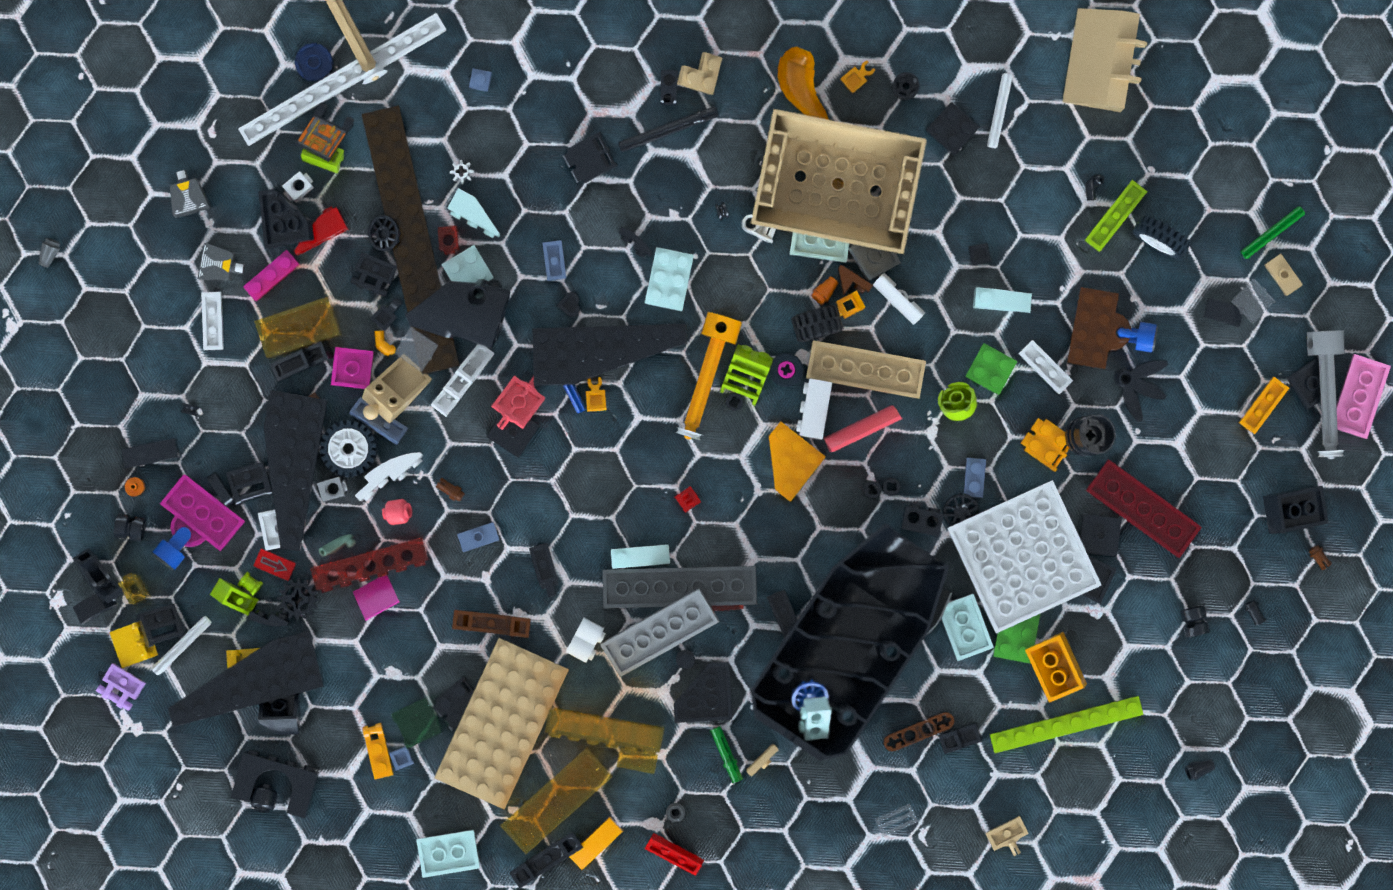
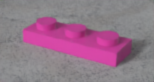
(271, 275)

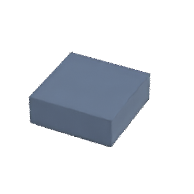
(401, 758)

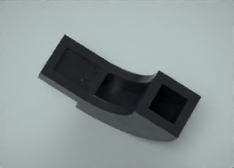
(97, 576)

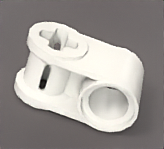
(759, 231)

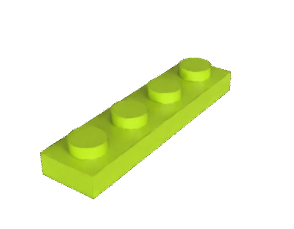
(1115, 215)

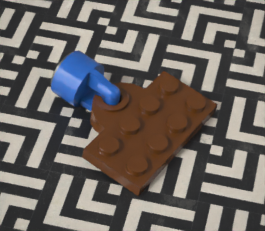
(1103, 330)

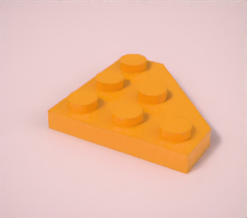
(792, 460)

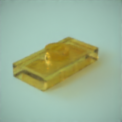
(637, 761)

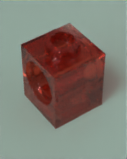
(448, 231)

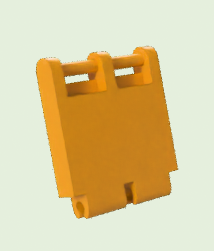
(1046, 443)

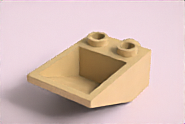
(393, 390)

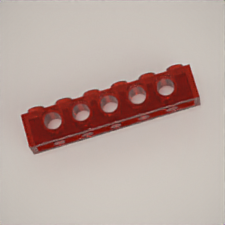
(321, 573)

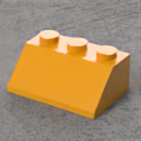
(1056, 667)

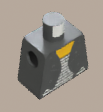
(187, 196)
(218, 264)

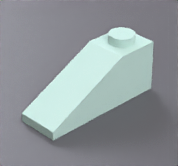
(1001, 300)
(640, 556)

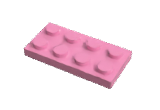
(1360, 395)

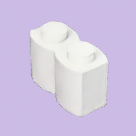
(585, 640)

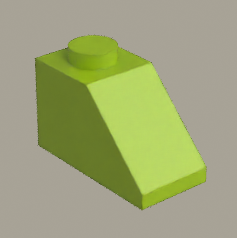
(233, 597)

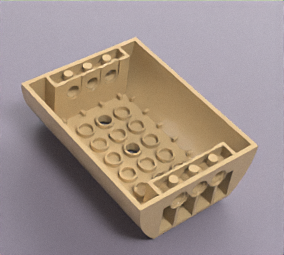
(843, 151)

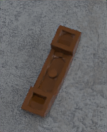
(491, 623)

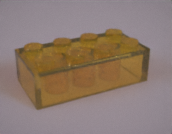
(298, 327)

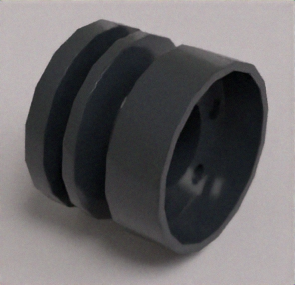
(1099, 434)

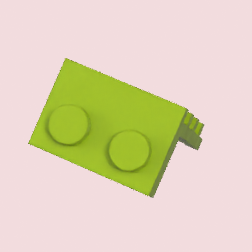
(750, 363)

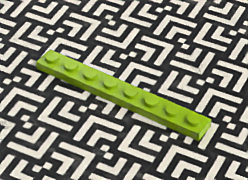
(1066, 724)

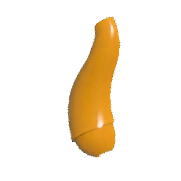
(797, 82)

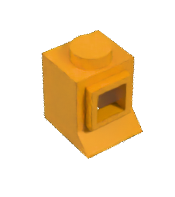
(857, 301)

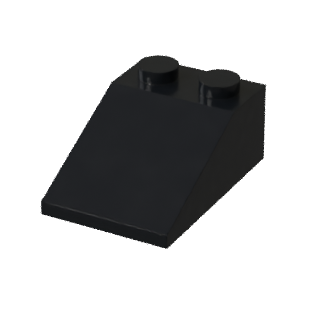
(1295, 510)

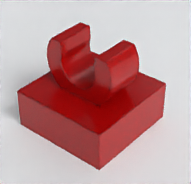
(687, 499)

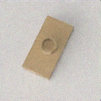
(1283, 274)
(763, 760)

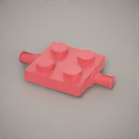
(518, 402)

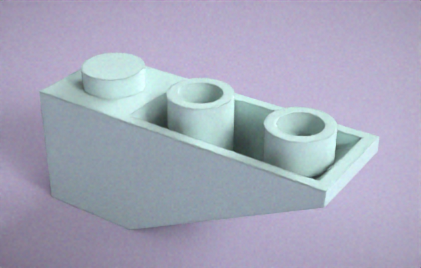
(468, 207)

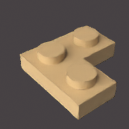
(705, 77)

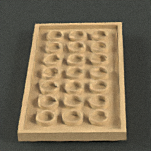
(501, 723)

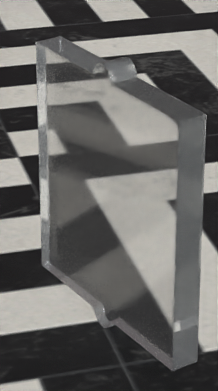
(1253, 301)
(416, 349)

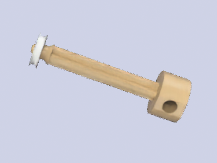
(356, 42)

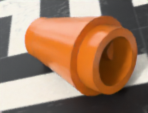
(824, 291)

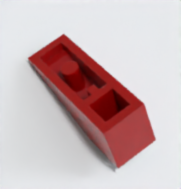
(324, 228)

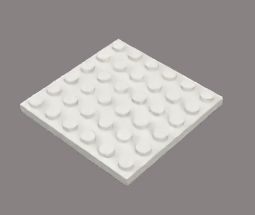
(1024, 556)

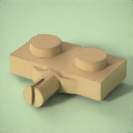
(1007, 835)

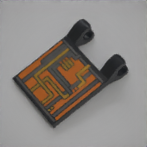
(323, 136)

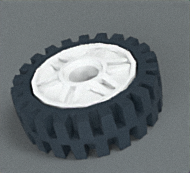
(1161, 237)
(333, 446)

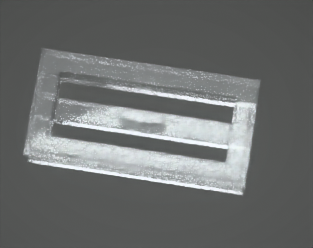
(892, 813)

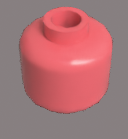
(397, 512)

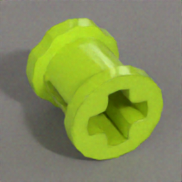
(250, 584)

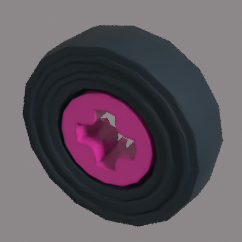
(791, 378)

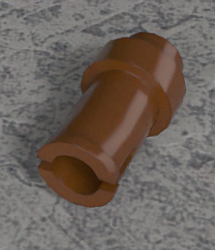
(454, 492)

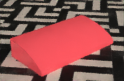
(862, 428)

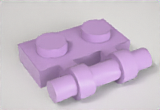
(124, 682)

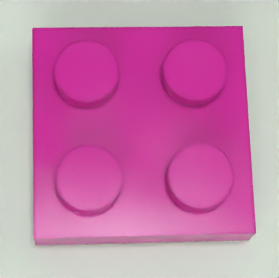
(352, 368)

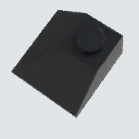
(281, 715)

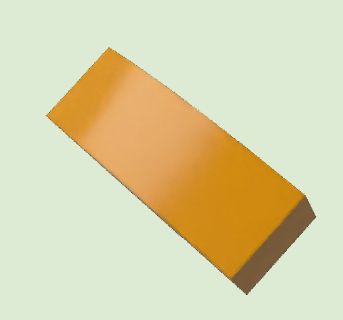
(597, 842)

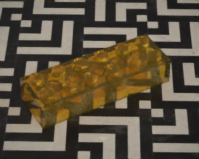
(605, 730)
(556, 800)

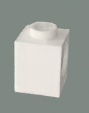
(289, 186)

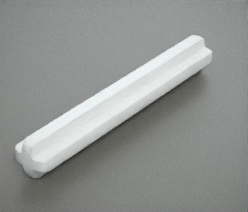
(999, 110)
(181, 645)

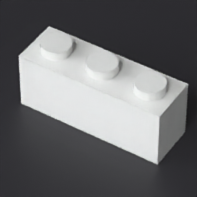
(814, 409)

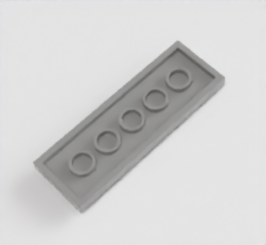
(659, 632)

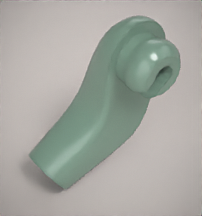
(337, 544)

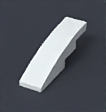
(462, 379)

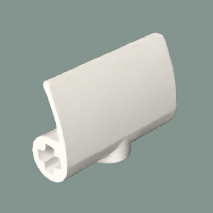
(898, 298)

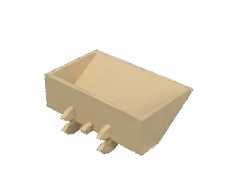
(1102, 58)

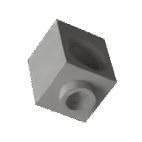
(324, 489)

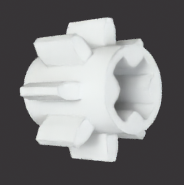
(465, 176)

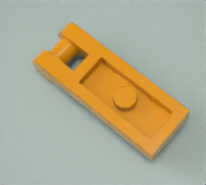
(378, 751)

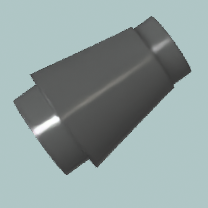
(48, 252)

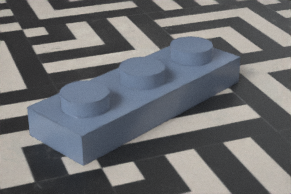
(393, 432)

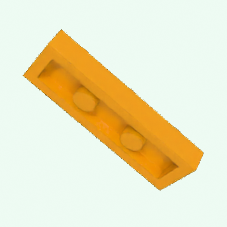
(1263, 405)

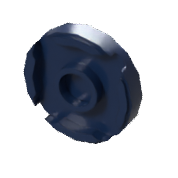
(314, 62)

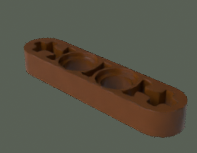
(919, 734)

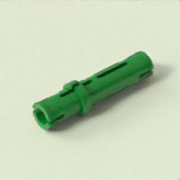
(726, 754)

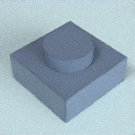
(480, 79)

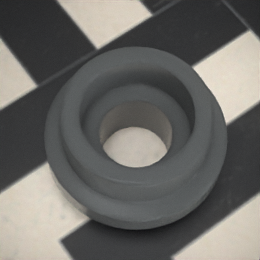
(671, 817)

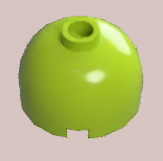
(958, 401)

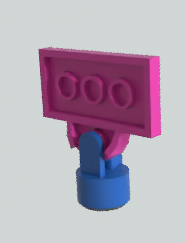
(196, 519)

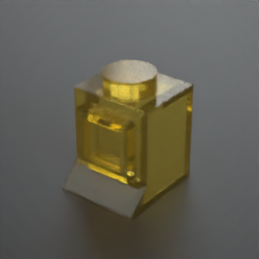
(129, 580)

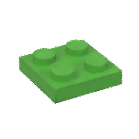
(991, 369)

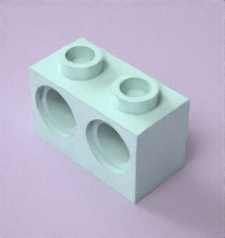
(815, 718)

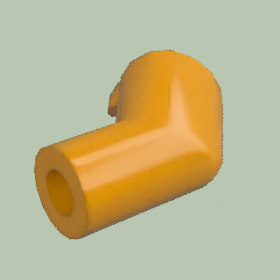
(382, 345)

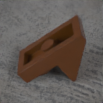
(848, 277)

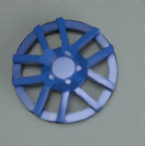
(807, 694)

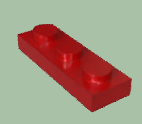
(674, 854)

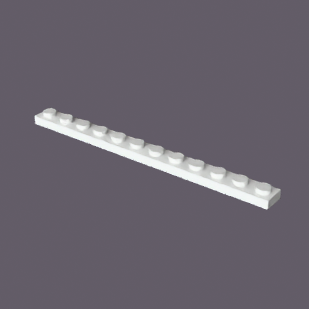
(340, 80)

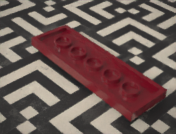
(1143, 508)

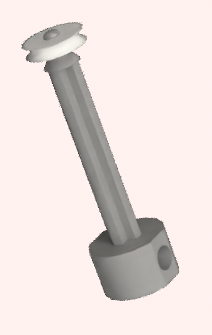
(1326, 345)

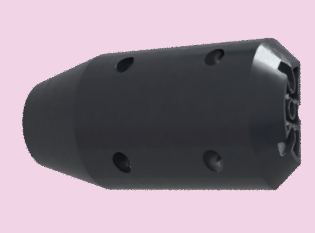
(876, 600)

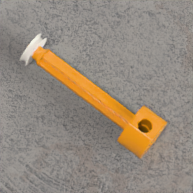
(708, 369)

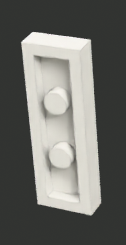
(212, 321)
(1045, 367)

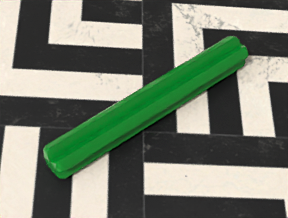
(1271, 233)

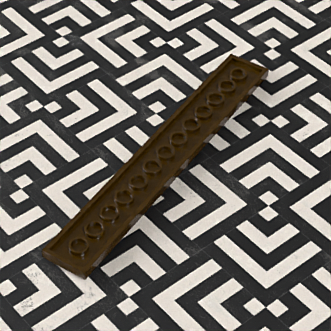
(403, 203)

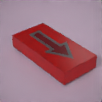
(274, 564)

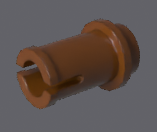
(1319, 556)

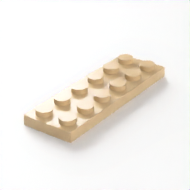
(866, 369)

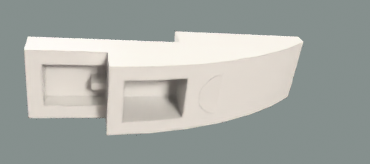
(395, 468)

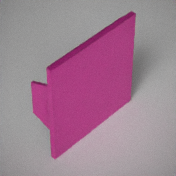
(375, 597)

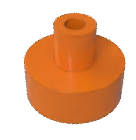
(139, 486)

